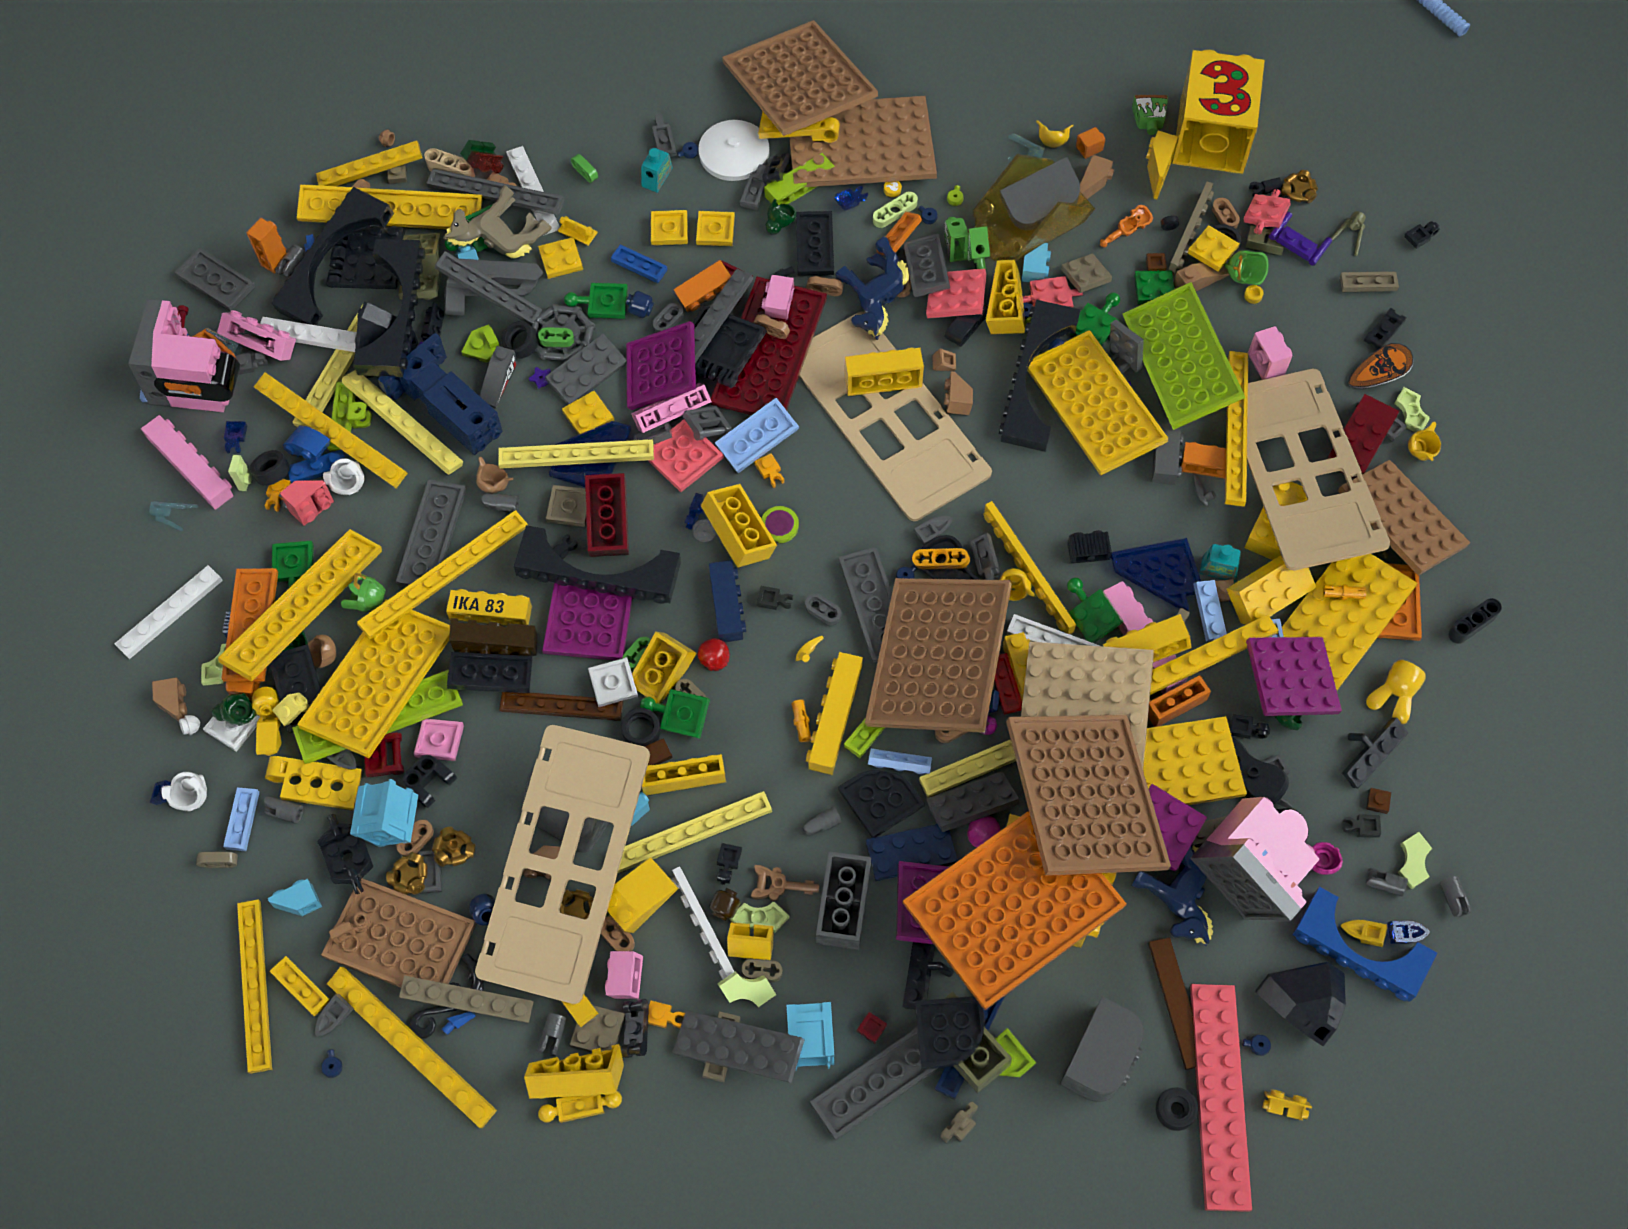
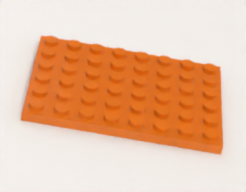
(1003, 916)

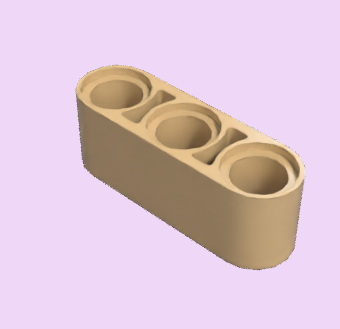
(447, 162)

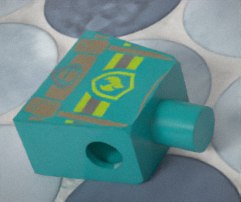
(655, 169)
(1221, 562)

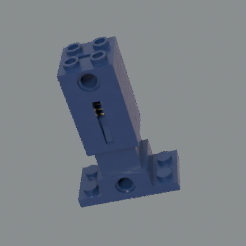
(446, 396)

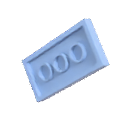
(757, 435)

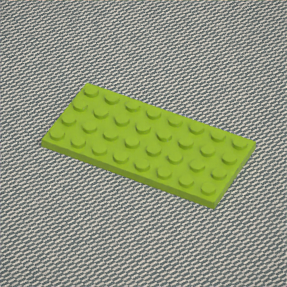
(1184, 356)

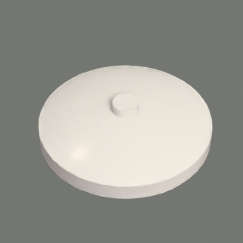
(733, 150)

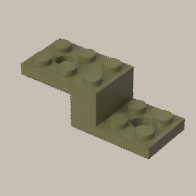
(430, 277)

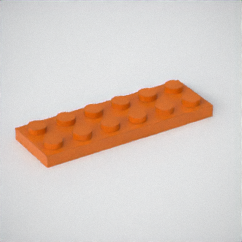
(252, 596)

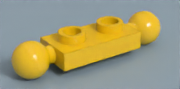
(578, 1107)

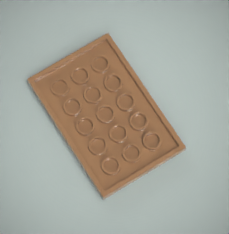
(1412, 522)
(402, 937)

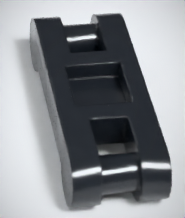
(775, 168)
(1385, 329)
(635, 1028)

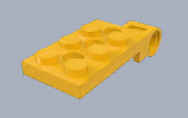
(824, 130)
(283, 769)

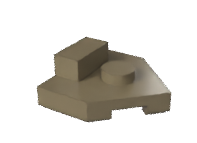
(961, 1124)

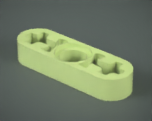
(899, 202)

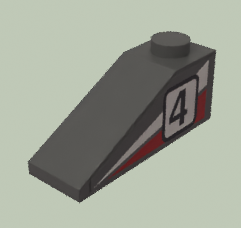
(498, 375)

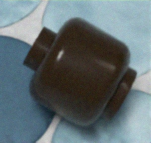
(725, 904)

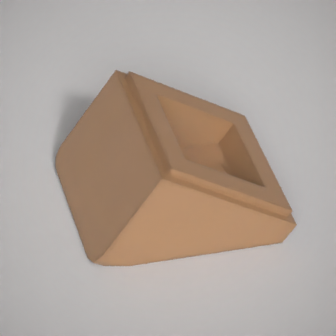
(944, 361)

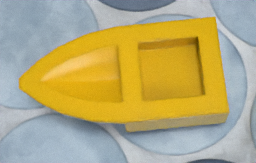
(1367, 931)

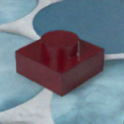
(871, 1027)

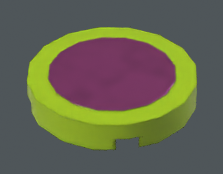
(781, 523)

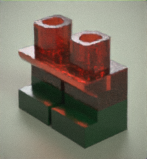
(482, 156)

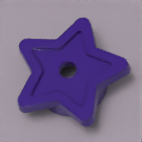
(540, 382)

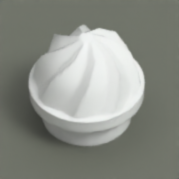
(189, 724)

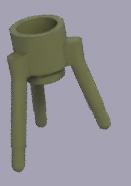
(1355, 222)

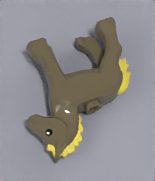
(494, 230)

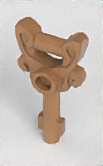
(778, 884)

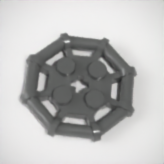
(564, 321)

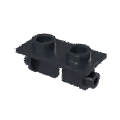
(433, 317)

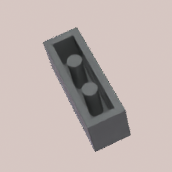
(1167, 457)

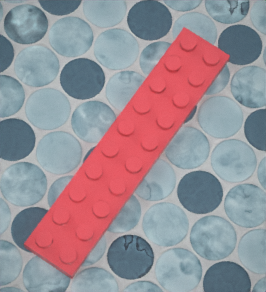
(1220, 1099)

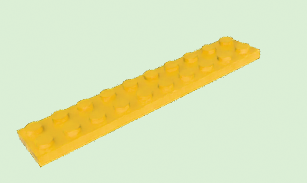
(410, 208)
(299, 605)

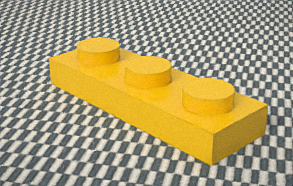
(300, 986)

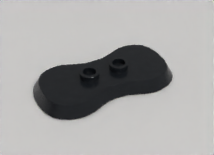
(946, 542)
(1259, 777)

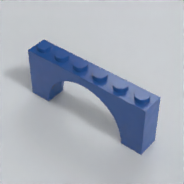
(1399, 976)

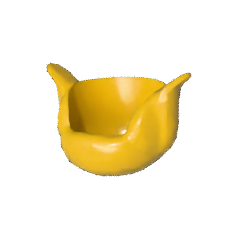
(1053, 138)
(1425, 443)
(1020, 582)

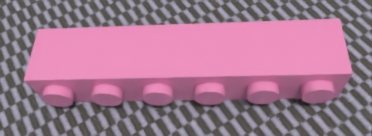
(188, 462)
(1134, 618)

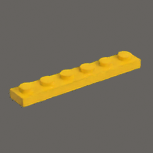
(370, 165)

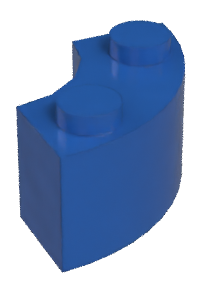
(306, 443)

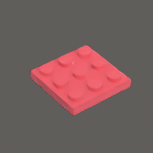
(962, 297)
(684, 458)

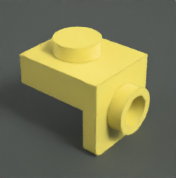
(290, 708)

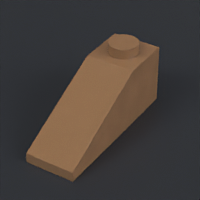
(1096, 175)
(1200, 276)

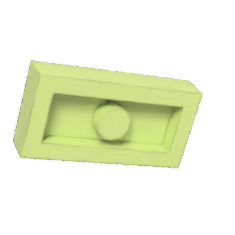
(240, 473)

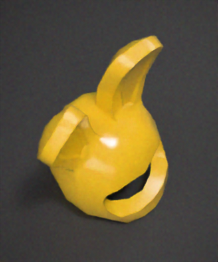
(1402, 681)

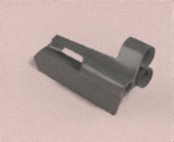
(502, 272)

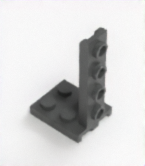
(1125, 347)

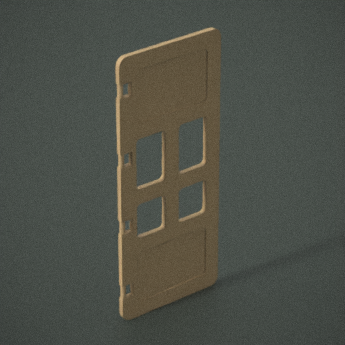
(927, 469)
(1322, 526)
(540, 946)

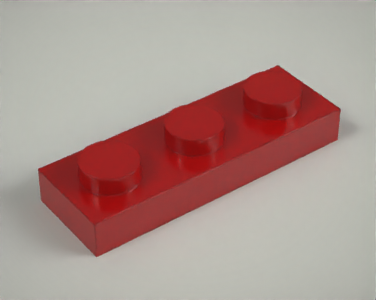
(1007, 686)

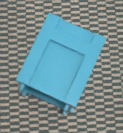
(384, 813)
(815, 1026)

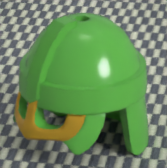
(1248, 267)
(364, 596)

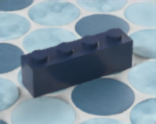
(726, 601)

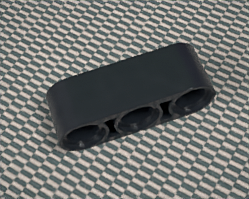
(964, 327)
(1470, 627)

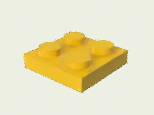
(669, 227)
(715, 228)
(1213, 248)
(560, 257)
(587, 413)

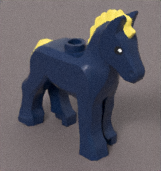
(878, 290)
(1181, 897)

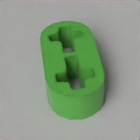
(584, 168)
(556, 337)
(634, 651)

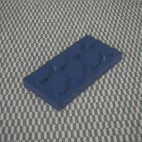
(917, 845)

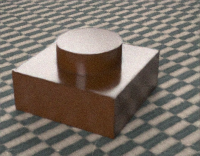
(1156, 262)
(1378, 800)

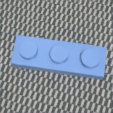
(1210, 609)
(899, 761)
(241, 819)

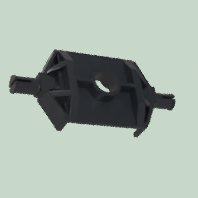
(338, 842)

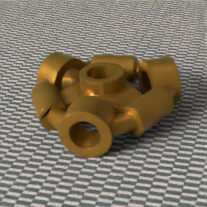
(1301, 183)
(452, 846)
(409, 881)
(576, 909)

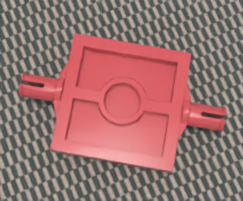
(1267, 211)
(1051, 290)

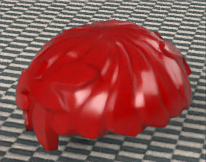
(713, 654)

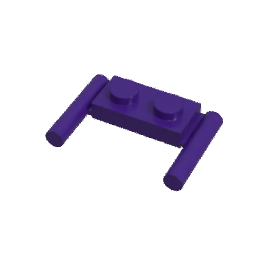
(1298, 243)

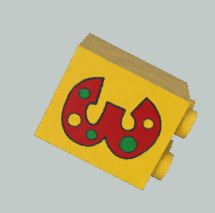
(1218, 111)

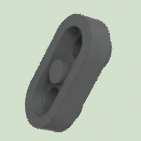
(666, 319)
(823, 610)

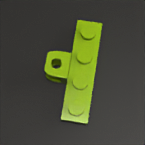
(347, 411)

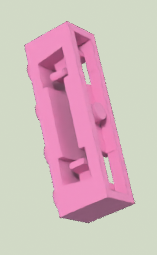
(234, 323)
(670, 408)

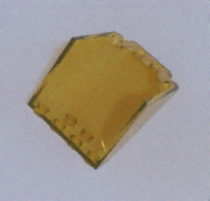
(1006, 239)

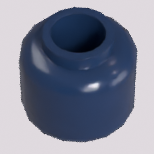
(640, 304)
(481, 908)

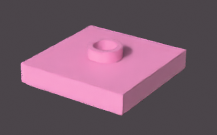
(439, 739)

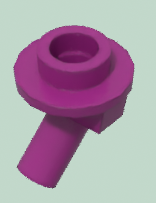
(991, 726)

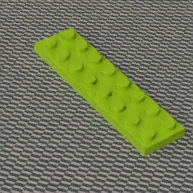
(427, 701)

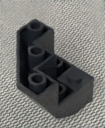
(374, 323)
(1308, 998)

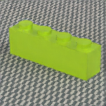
(786, 191)

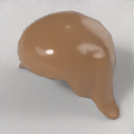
(491, 478)
(322, 650)

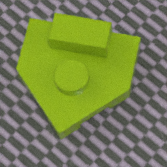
(481, 344)
(1021, 1059)

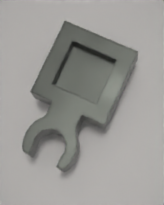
(771, 597)
(1365, 825)

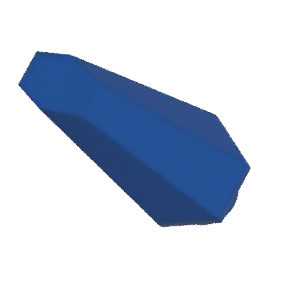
(457, 1021)

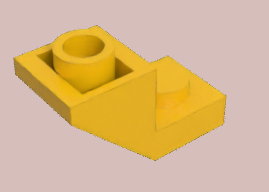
(268, 735)

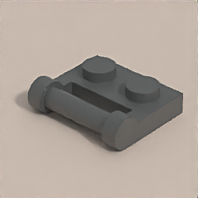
(706, 417)

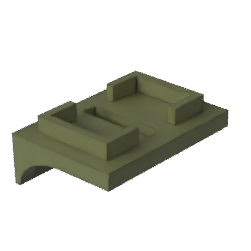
(1256, 242)

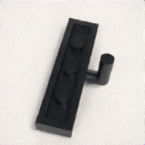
(1374, 751)
(920, 972)

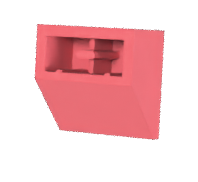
(306, 499)

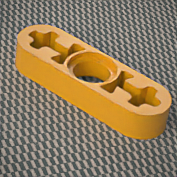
(926, 564)

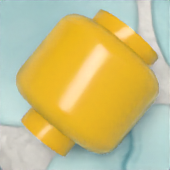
(264, 701)

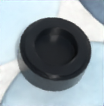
(1169, 222)

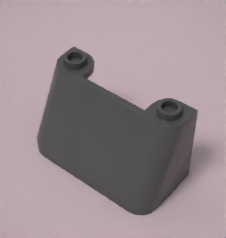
(555, 822)

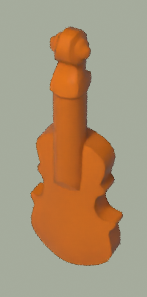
(1139, 217)

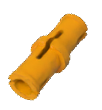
(1344, 592)
(801, 720)

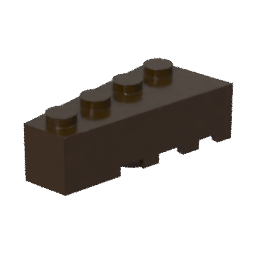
(493, 638)

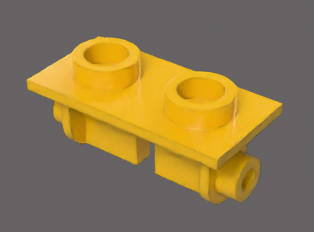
(578, 231)
(1295, 1105)

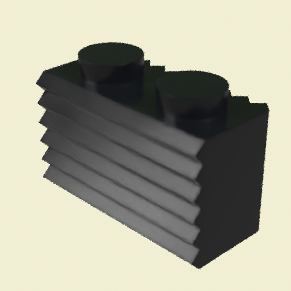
(1089, 547)

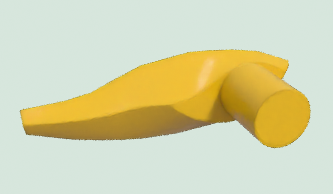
(807, 649)

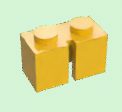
(746, 946)

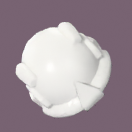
(344, 477)
(186, 791)

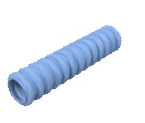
(1447, 16)

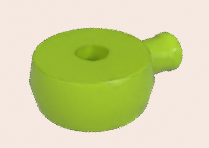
(955, 197)

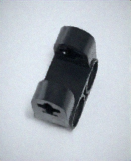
(426, 776)

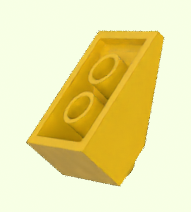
(1160, 159)
(661, 666)
(640, 895)

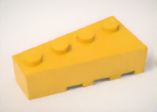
(1006, 305)
(576, 1074)

